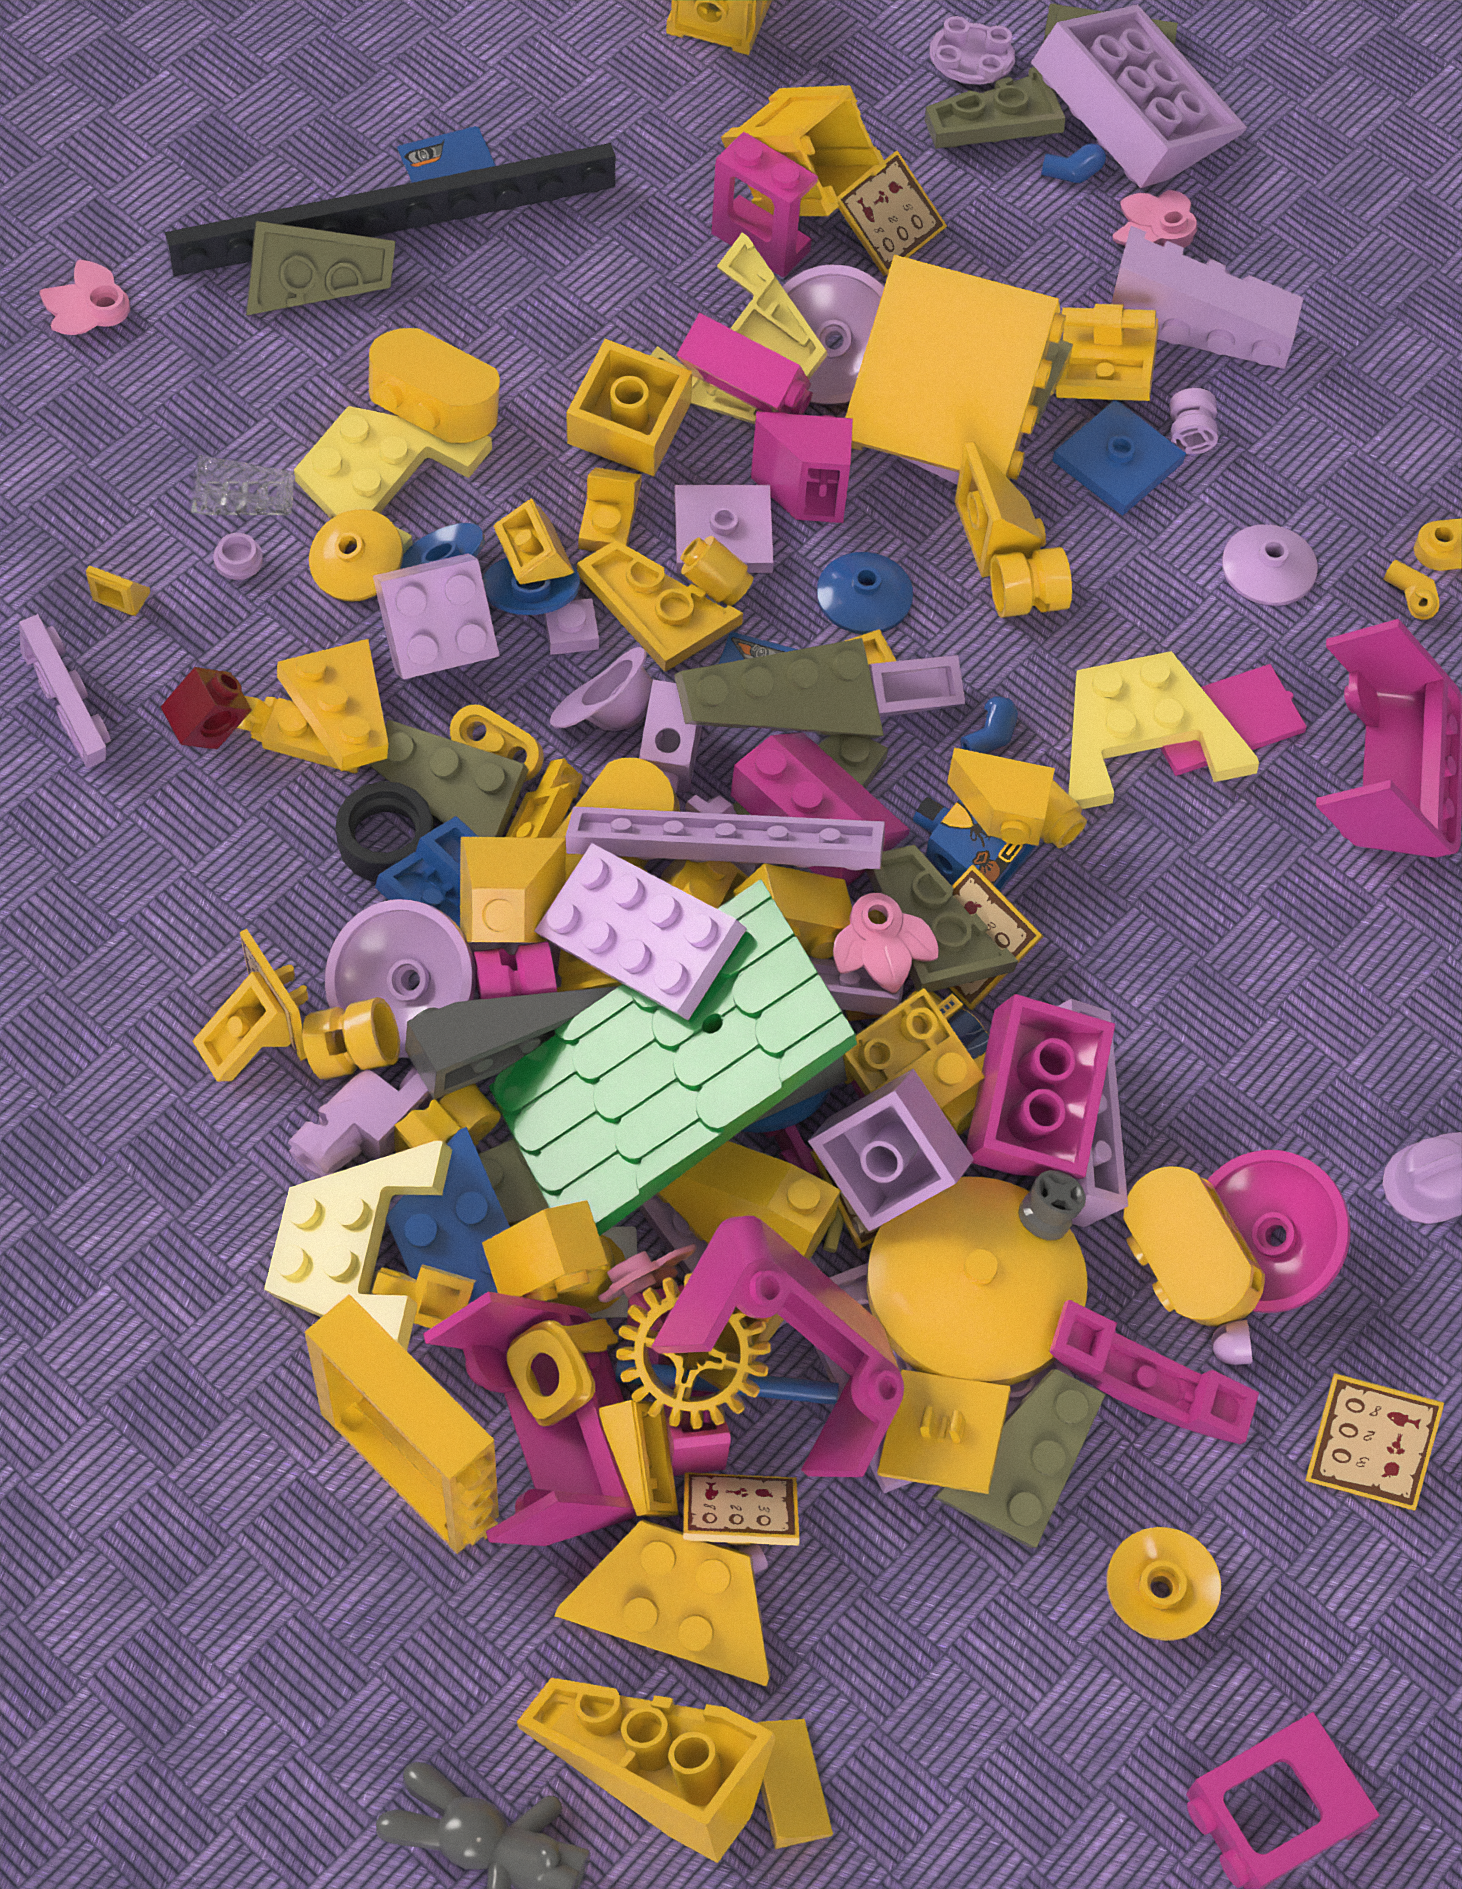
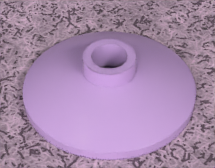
(1268, 578)

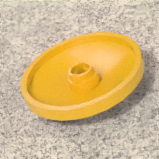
(971, 1286)

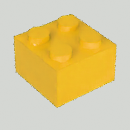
(629, 407)

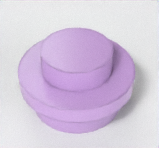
(237, 556)

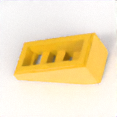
(642, 1456)

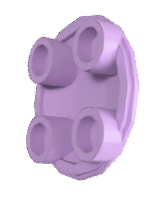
(972, 51)

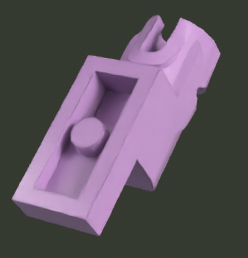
(356, 1119)

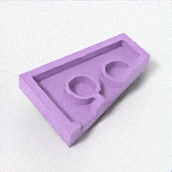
(44, 650)

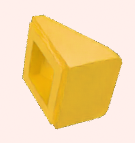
(116, 591)

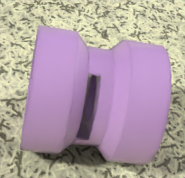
(1193, 419)

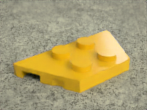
(676, 1599)

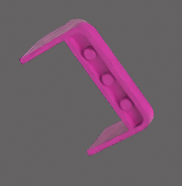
(1411, 745)
(765, 1276)
(569, 1461)

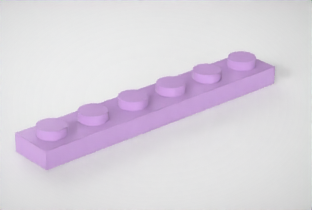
(727, 837)

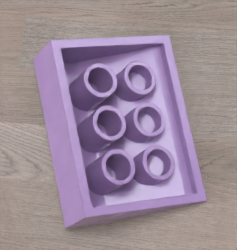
(1135, 93)

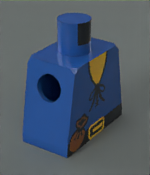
(960, 842)

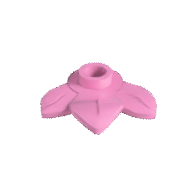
(1161, 217)
(88, 302)
(883, 948)
(641, 1273)

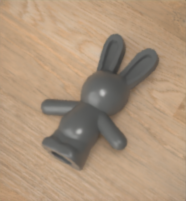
(478, 1836)

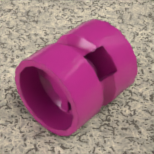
(516, 974)

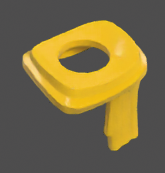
(566, 1347)

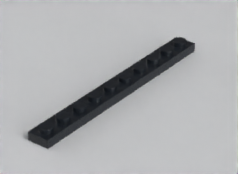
(403, 205)

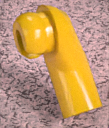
(1417, 587)

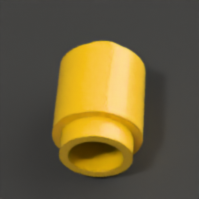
(716, 570)
(1062, 818)

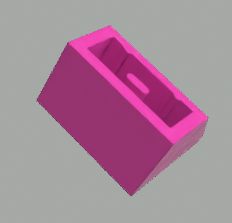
(804, 463)

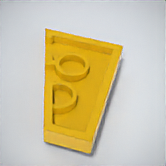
(653, 607)
(339, 701)

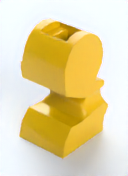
(444, 1118)

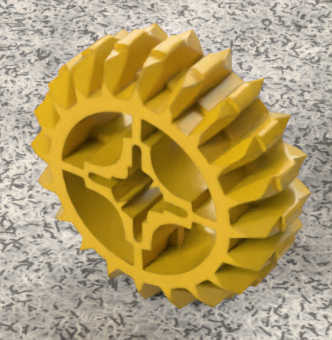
(720, 1358)

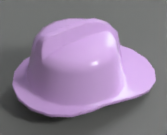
(612, 698)
(1426, 1179)

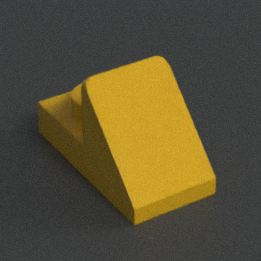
(608, 508)
(241, 1028)

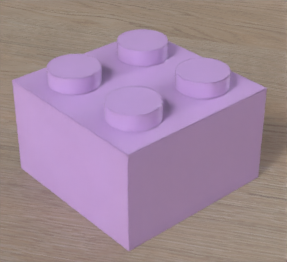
(436, 616)
(891, 1150)

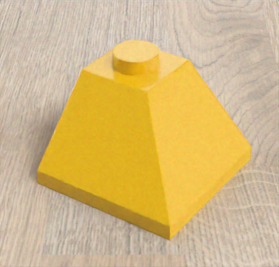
(994, 511)
(508, 886)

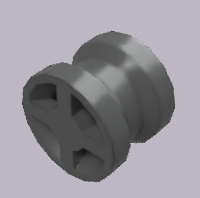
(1052, 1205)

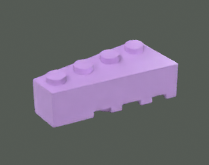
(1206, 304)

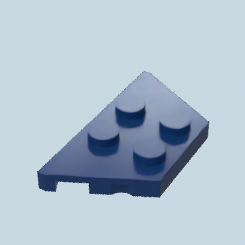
(450, 1227)

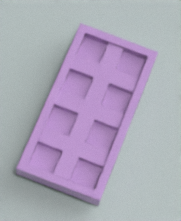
(640, 930)

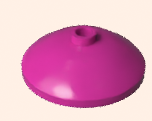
(1292, 1193)

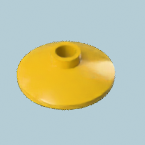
(351, 575)
(1178, 1562)

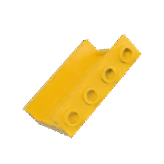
(953, 367)

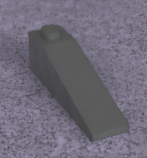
(486, 1036)

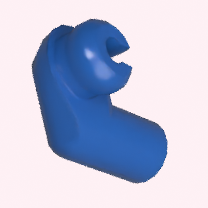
(1076, 167)
(997, 729)

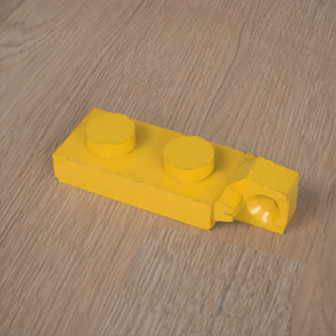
(285, 731)
(545, 808)

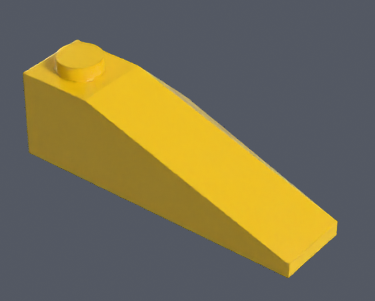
(750, 1183)
(668, 1762)

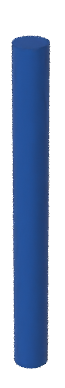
(770, 1386)

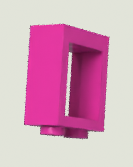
(744, 368)

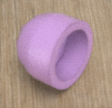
(1233, 1343)

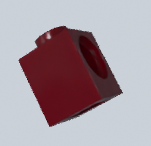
(206, 708)

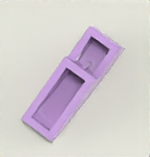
(917, 685)

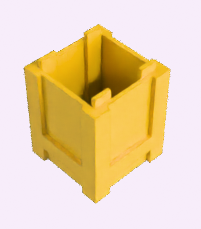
(719, 21)
(822, 134)

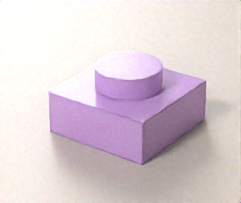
(572, 628)

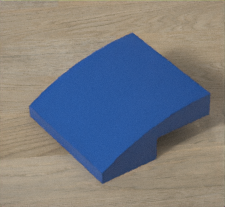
(430, 872)

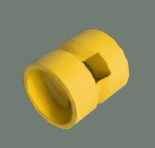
(1030, 582)
(351, 1038)

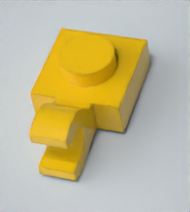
(435, 1292)

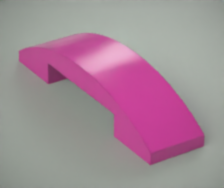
(1151, 1381)

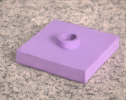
(733, 515)

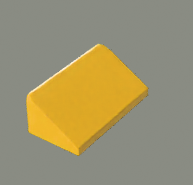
(532, 545)
(793, 1787)

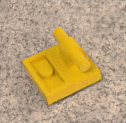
(1109, 353)
(911, 1038)

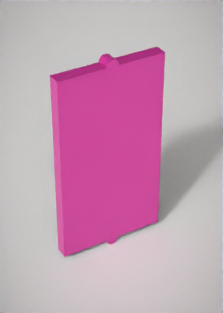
(1254, 707)

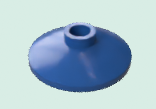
(444, 544)
(530, 598)
(863, 607)

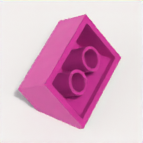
(798, 779)
(1039, 1089)

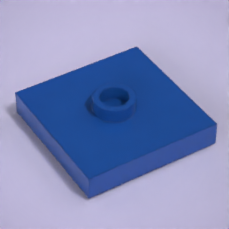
(1118, 457)

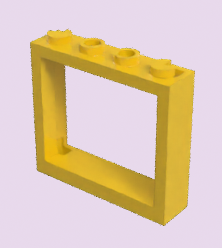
(404, 1424)

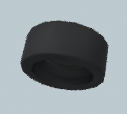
(371, 800)

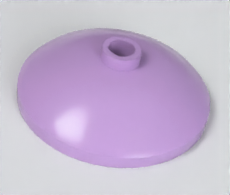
(836, 303)
(389, 944)

